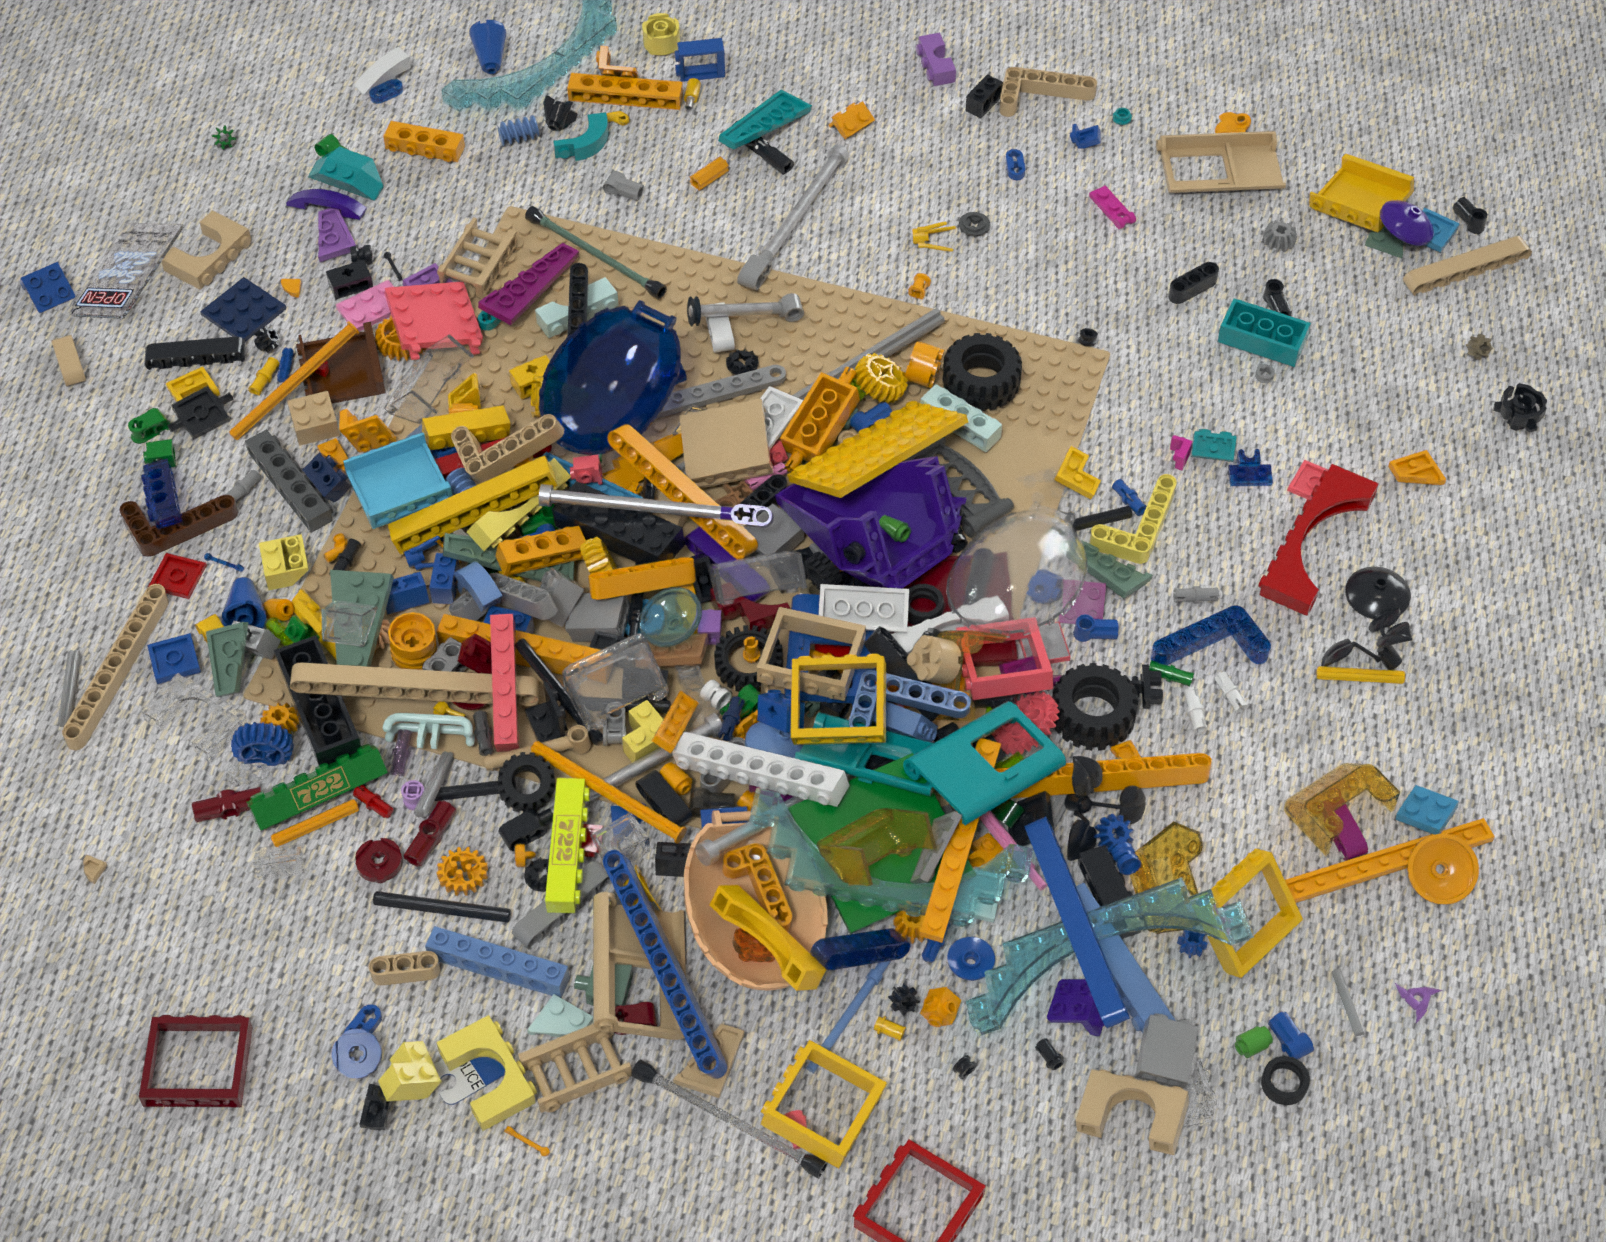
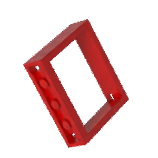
(880, 1234)

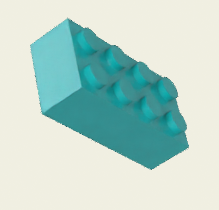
(1264, 332)

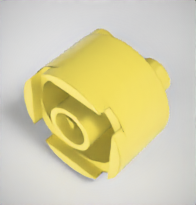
(660, 34)

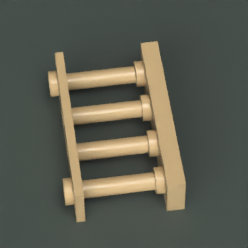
(490, 270)
(557, 1049)

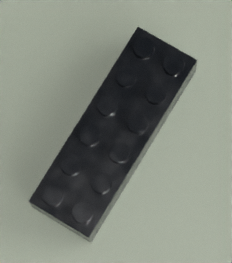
(625, 532)
(321, 715)

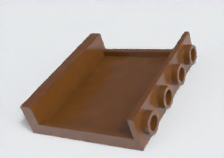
(352, 368)

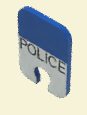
(469, 1077)

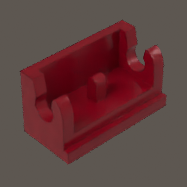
(476, 654)

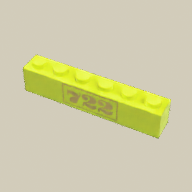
(566, 844)

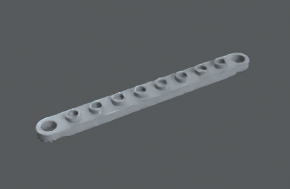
(723, 389)

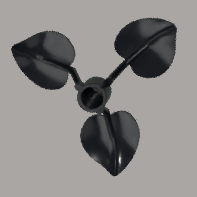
(1386, 652)
(1086, 777)

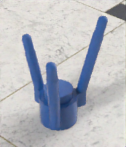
(415, 555)

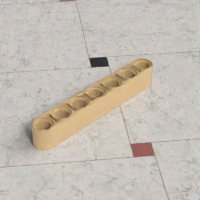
(1467, 264)

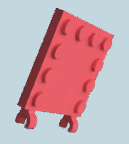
(432, 312)

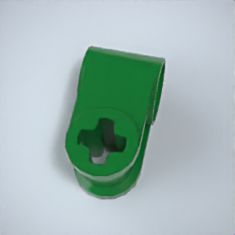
(149, 424)

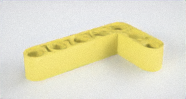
(1138, 546)

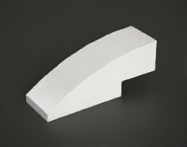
(383, 70)

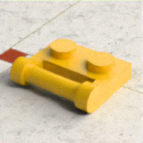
(191, 383)

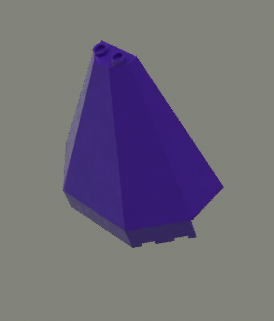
(909, 492)

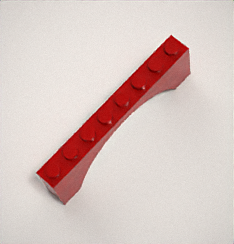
(1337, 493)

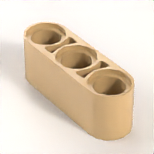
(68, 360)
(394, 963)

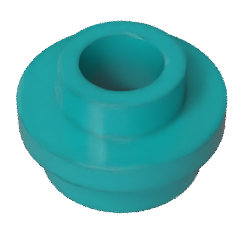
(1122, 116)

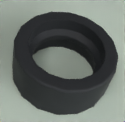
(928, 592)
(1275, 1094)

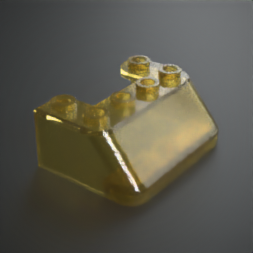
(1315, 805)
(1167, 859)

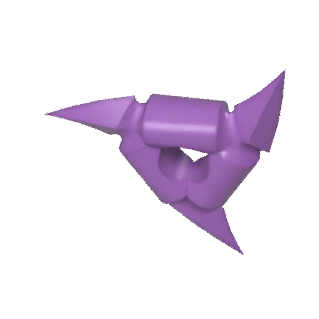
(1425, 993)

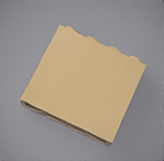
(726, 443)

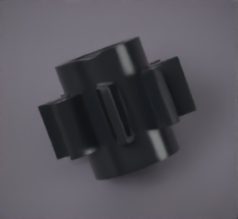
(266, 339)
(903, 999)

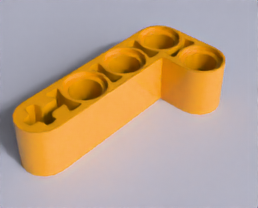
(762, 888)

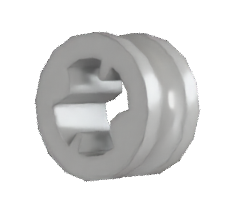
(1261, 370)

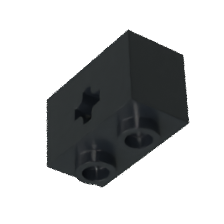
(349, 279)

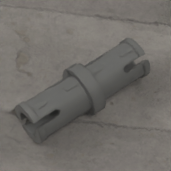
(483, 733)

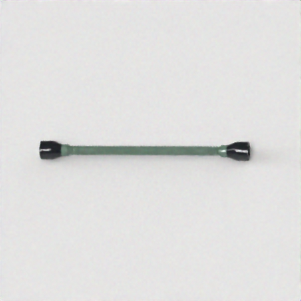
(653, 287)

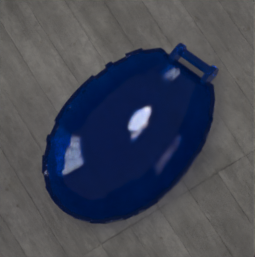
(611, 375)

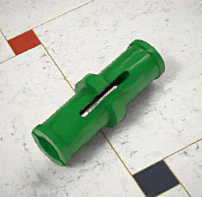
(1171, 673)

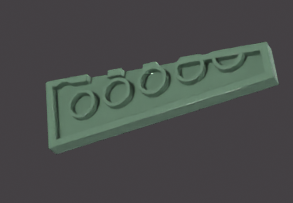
(467, 550)

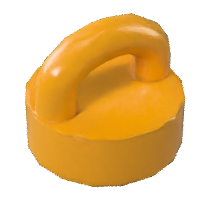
(521, 855)

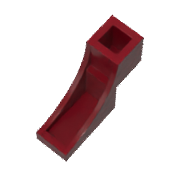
(751, 612)

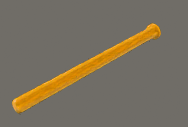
(293, 381)
(610, 792)

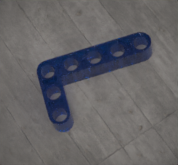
(1229, 622)

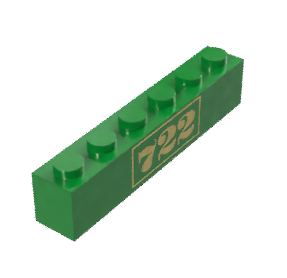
(316, 787)

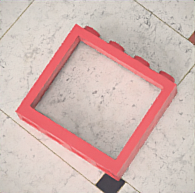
(1010, 683)

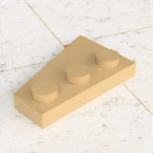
(692, 1077)

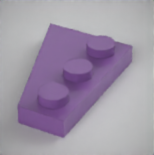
(333, 235)

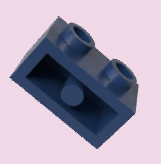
(327, 477)

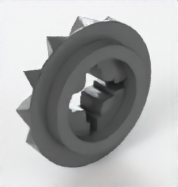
(975, 218)

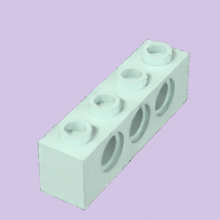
(980, 430)

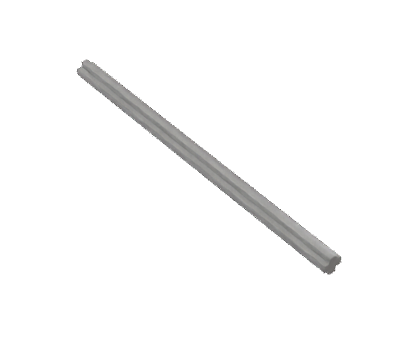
(885, 347)

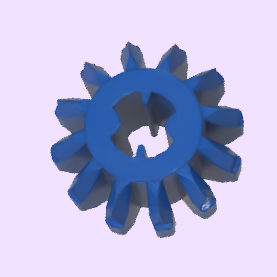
(1105, 831)

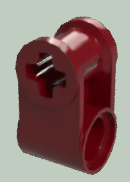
(639, 1013)

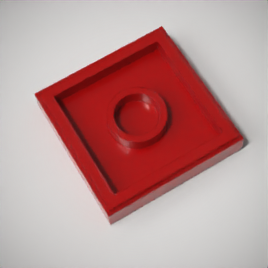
(178, 575)

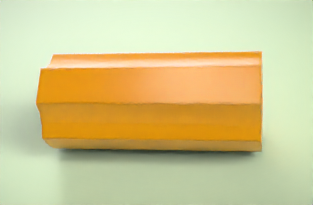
(709, 173)

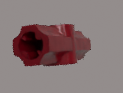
(224, 805)
(436, 823)

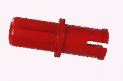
(373, 801)

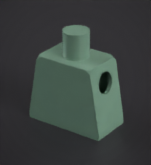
(623, 981)

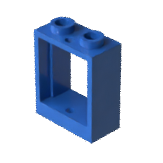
(696, 48)

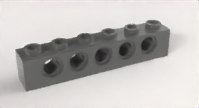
(289, 480)

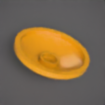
(1458, 873)

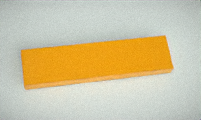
(675, 721)

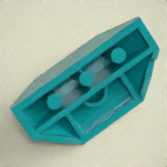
(348, 172)

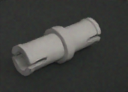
(243, 486)
(1195, 594)

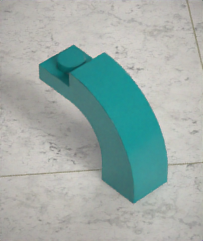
(587, 144)

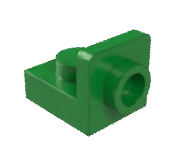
(298, 631)

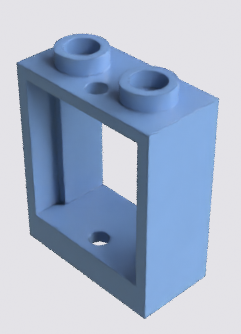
(908, 723)

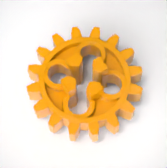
(449, 868)

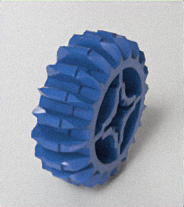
(262, 744)

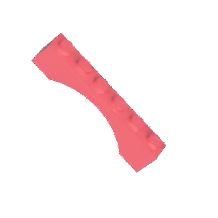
(504, 682)

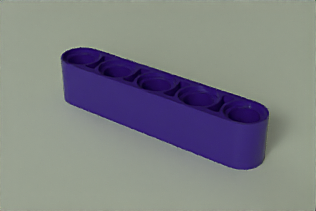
(700, 542)

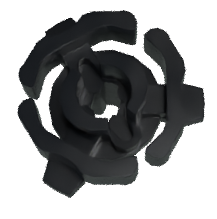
(1522, 410)

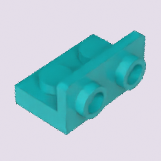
(1213, 445)

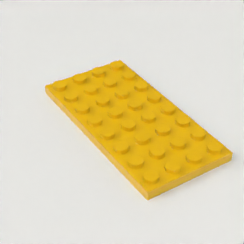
(877, 448)

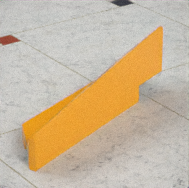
(625, 473)

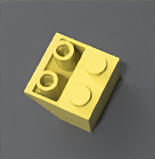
(283, 561)

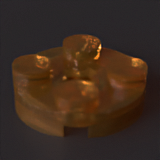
(749, 950)

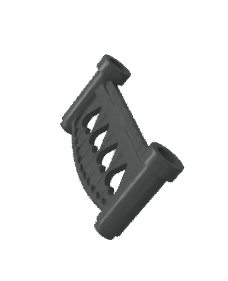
(976, 515)

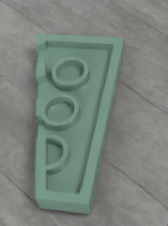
(1117, 576)

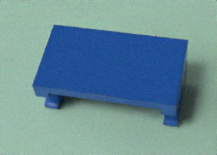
(407, 593)

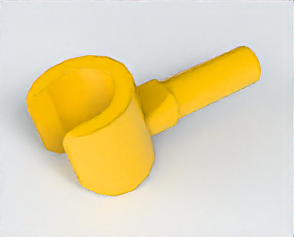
(442, 708)

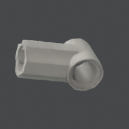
(618, 184)

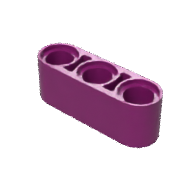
(1350, 840)

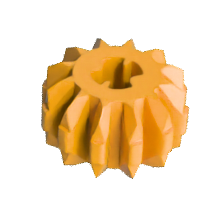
(281, 715)
(908, 926)

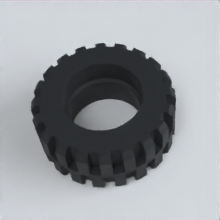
(982, 352)
(1099, 683)

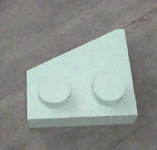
(559, 1018)

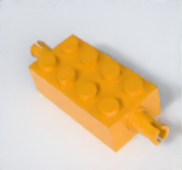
(820, 417)

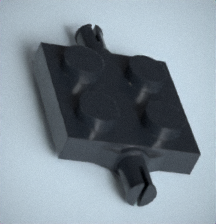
(200, 412)

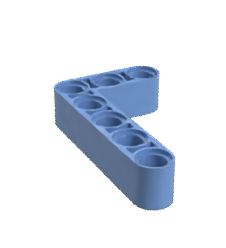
(902, 696)

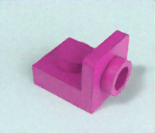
(1182, 451)

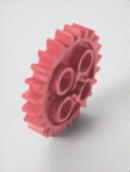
(1040, 710)

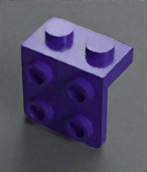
(1075, 1004)

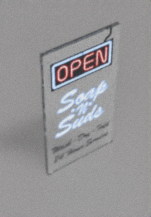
(124, 270)

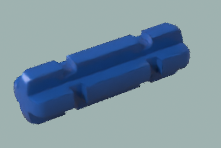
(285, 364)

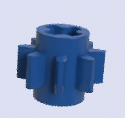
(1192, 943)

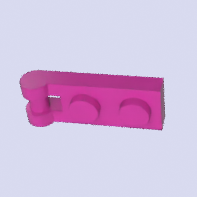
(1112, 207)

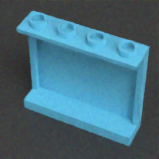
(396, 480)

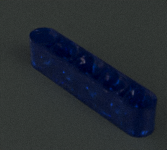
(860, 949)

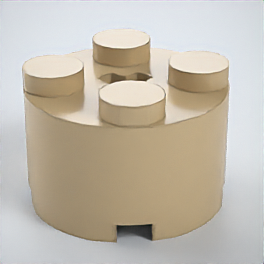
(935, 659)

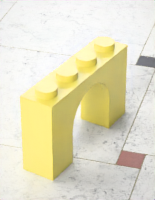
(485, 1040)

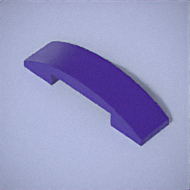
(349, 207)

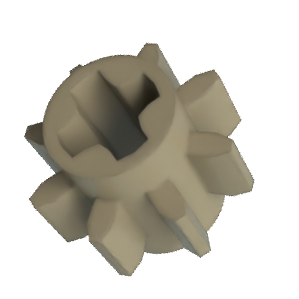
(1479, 346)

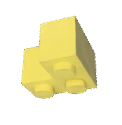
(645, 723)
(410, 1073)

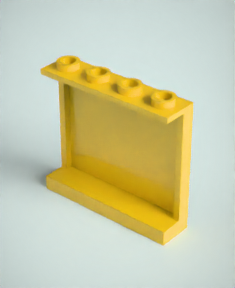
(1361, 191)

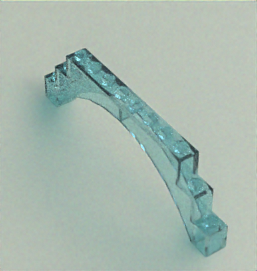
(523, 86)
(811, 872)
(1159, 907)

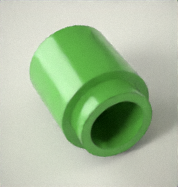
(1253, 1041)

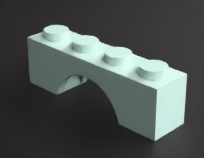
(554, 317)

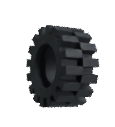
(821, 570)

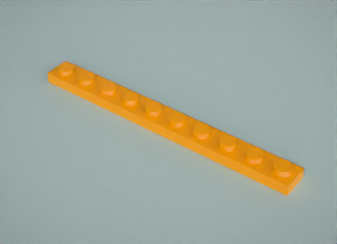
(1376, 863)
(953, 864)

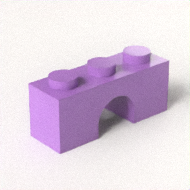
(932, 51)

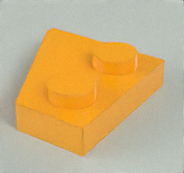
(1417, 469)

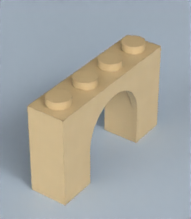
(201, 270)
(1107, 1090)

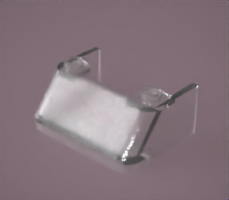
(426, 379)
(757, 575)

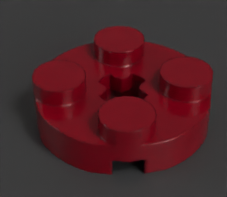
(380, 848)

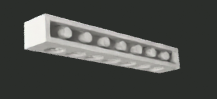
(761, 769)

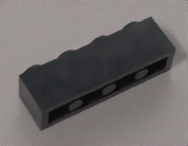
(1103, 878)

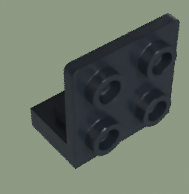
(547, 718)

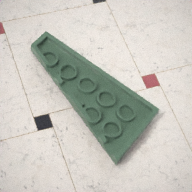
(365, 589)

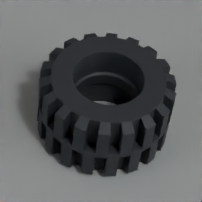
(521, 764)

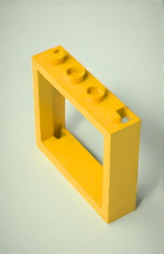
(843, 734)
(1270, 934)
(805, 1137)

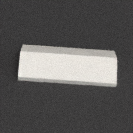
(779, 411)
(866, 606)

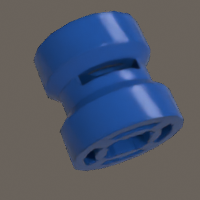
(1126, 858)

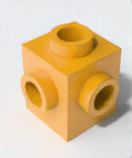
(940, 1007)

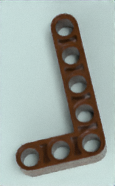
(195, 522)

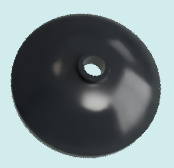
(1370, 598)

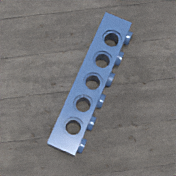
(498, 962)

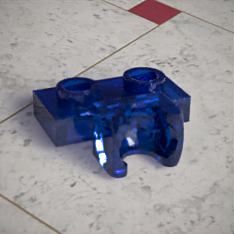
(1250, 471)

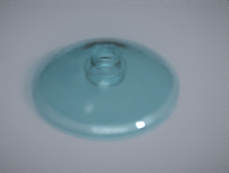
(670, 617)

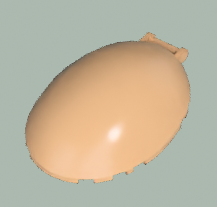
(716, 934)

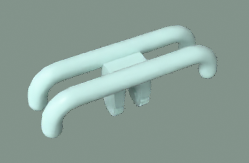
(428, 724)

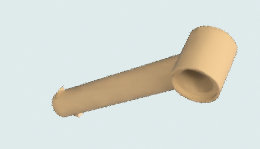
(558, 745)

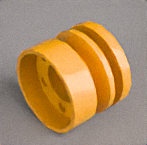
(412, 640)

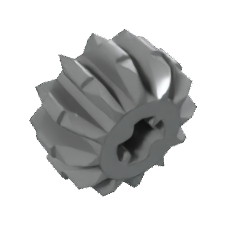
(1280, 236)

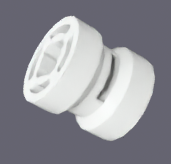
(715, 694)

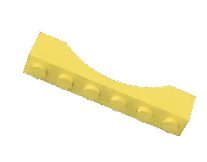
(494, 525)

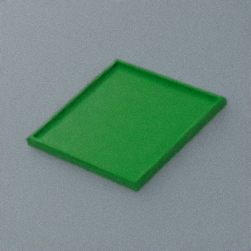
(860, 799)

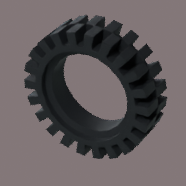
(729, 644)

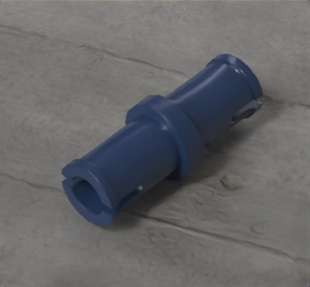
(731, 718)

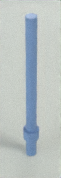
(873, 978)

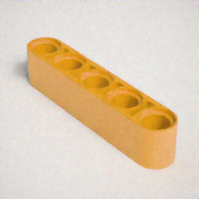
(642, 578)

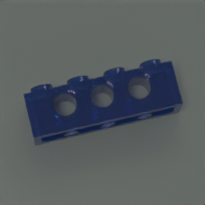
(161, 494)

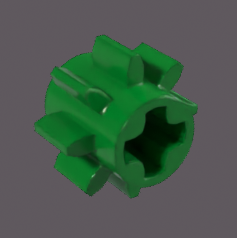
(229, 137)

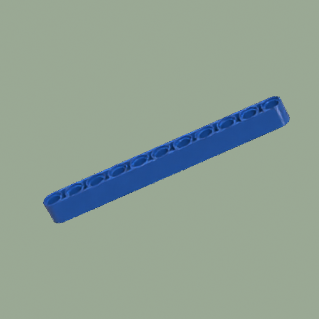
(1077, 923)
(670, 970)

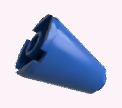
(489, 44)
(244, 604)

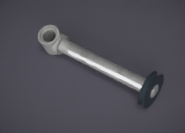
(788, 307)

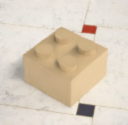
(313, 418)

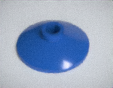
(974, 949)

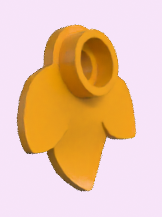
(1231, 123)

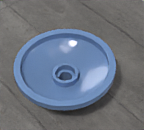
(771, 740)

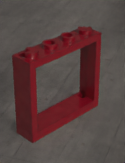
(196, 1097)

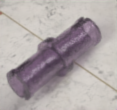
(400, 752)

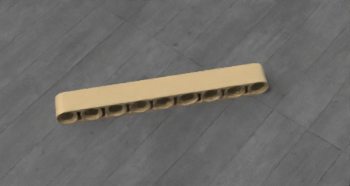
(115, 667)

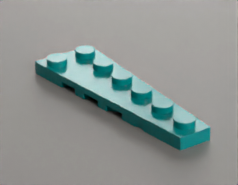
(768, 116)

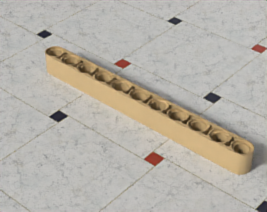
(405, 684)

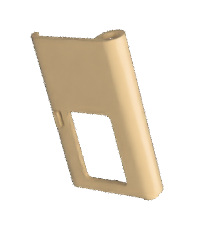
(1247, 159)
(618, 944)

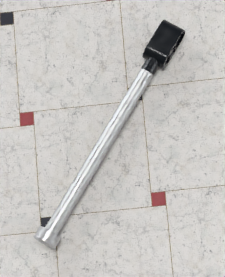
(532, 825)
(709, 851)

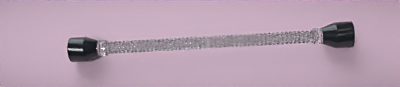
(647, 1073)

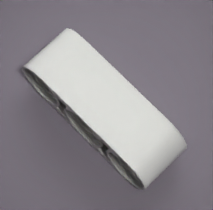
(720, 333)

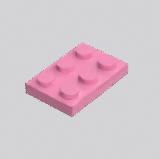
(366, 306)

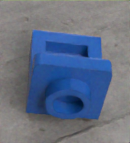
(1086, 137)

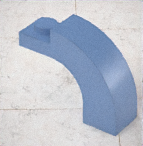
(479, 584)

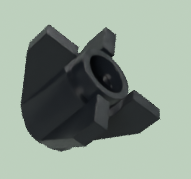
(558, 114)

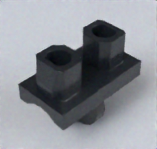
(1147, 679)
(375, 1109)

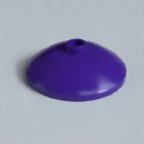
(1407, 222)

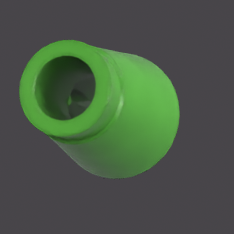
(895, 528)

